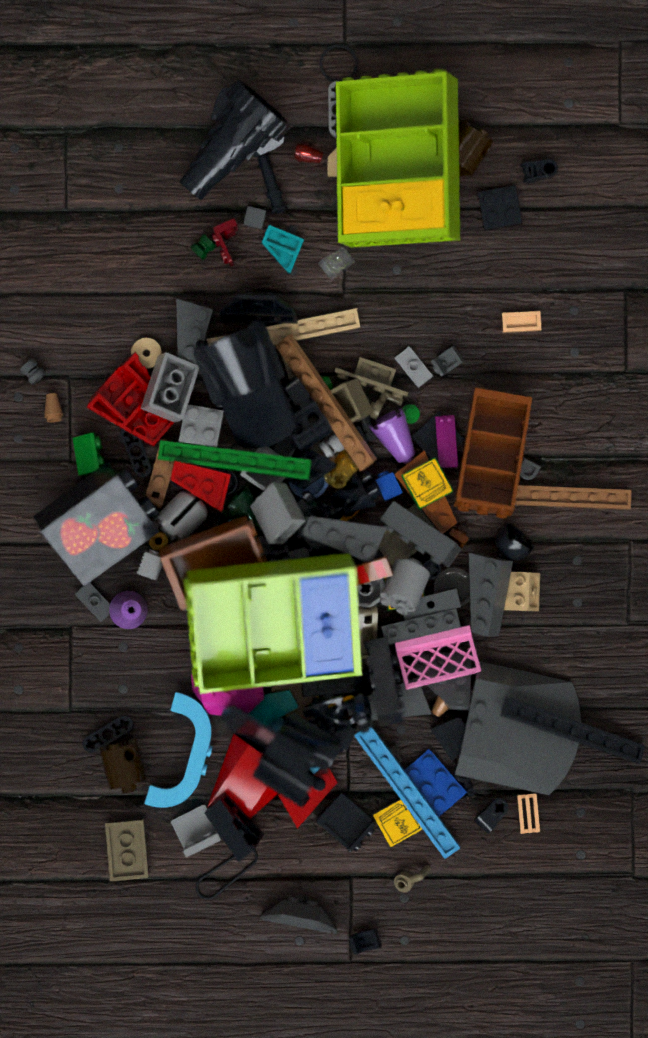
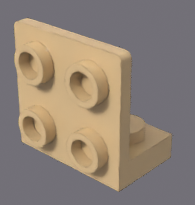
(523, 592)

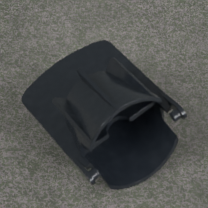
(244, 378)
(286, 752)

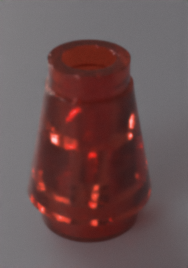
(305, 153)

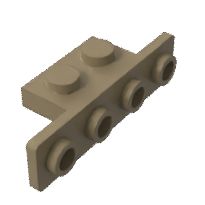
(375, 375)

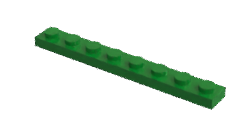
(235, 460)

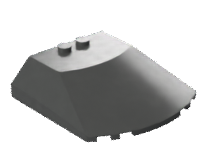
(510, 751)

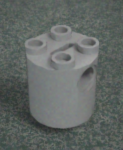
(405, 585)

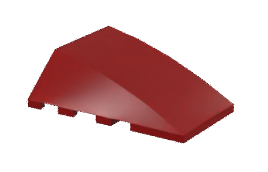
(121, 401)
(237, 778)

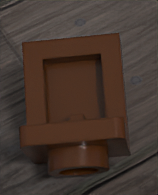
(458, 537)

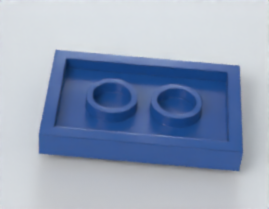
(435, 782)

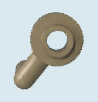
(378, 406)
(409, 879)

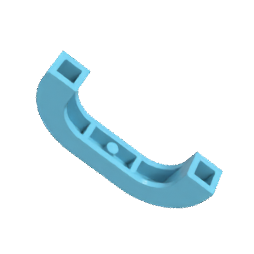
(196, 766)

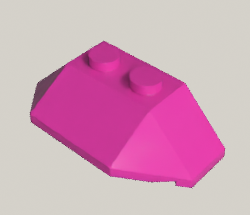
(215, 702)

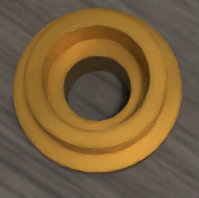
(164, 541)

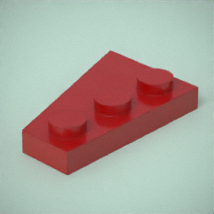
(202, 482)
(299, 815)

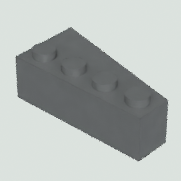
(421, 534)
(413, 700)

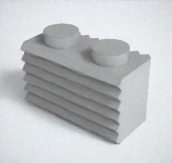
(150, 565)

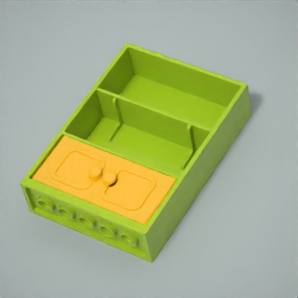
(398, 159)

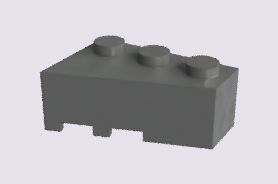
(192, 325)

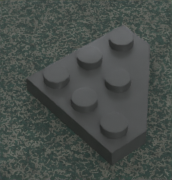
(454, 691)

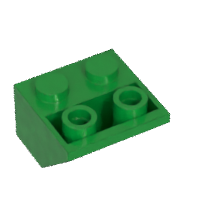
(88, 453)

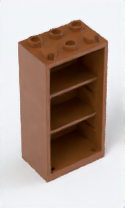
(492, 453)

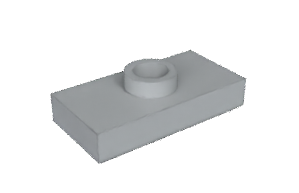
(413, 367)

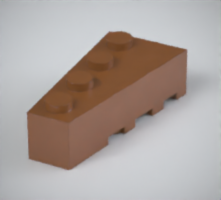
(437, 512)

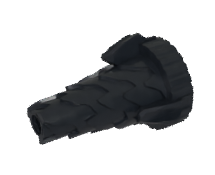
(244, 129)

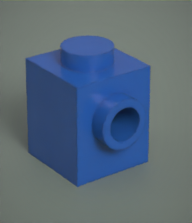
(388, 485)

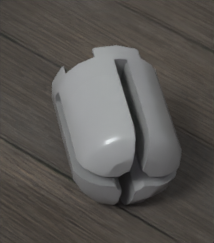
(175, 509)

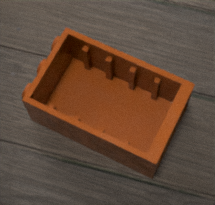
(217, 547)

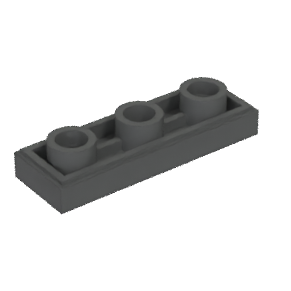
(443, 602)

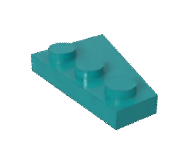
(274, 706)

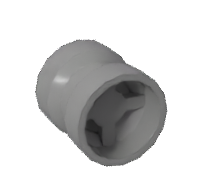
(334, 443)

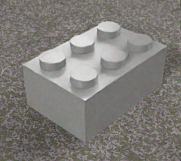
(170, 387)

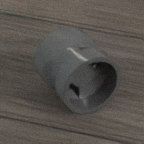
(32, 371)

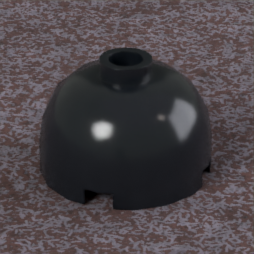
(512, 544)

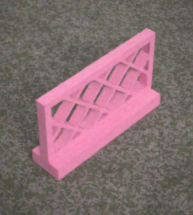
(435, 641)

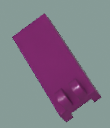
(446, 441)

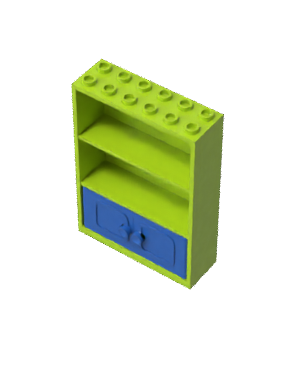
(273, 623)

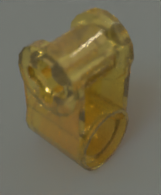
(344, 470)

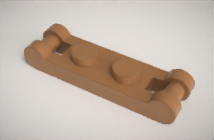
(159, 481)

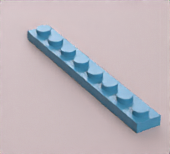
(408, 792)

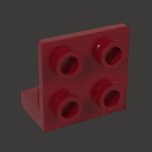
(227, 230)

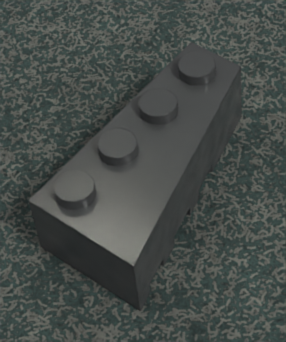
(349, 537)
(488, 592)

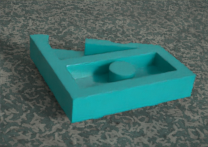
(282, 246)

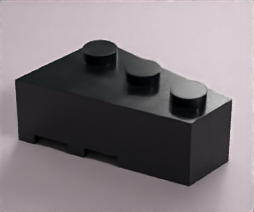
(234, 826)

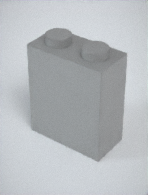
(277, 513)

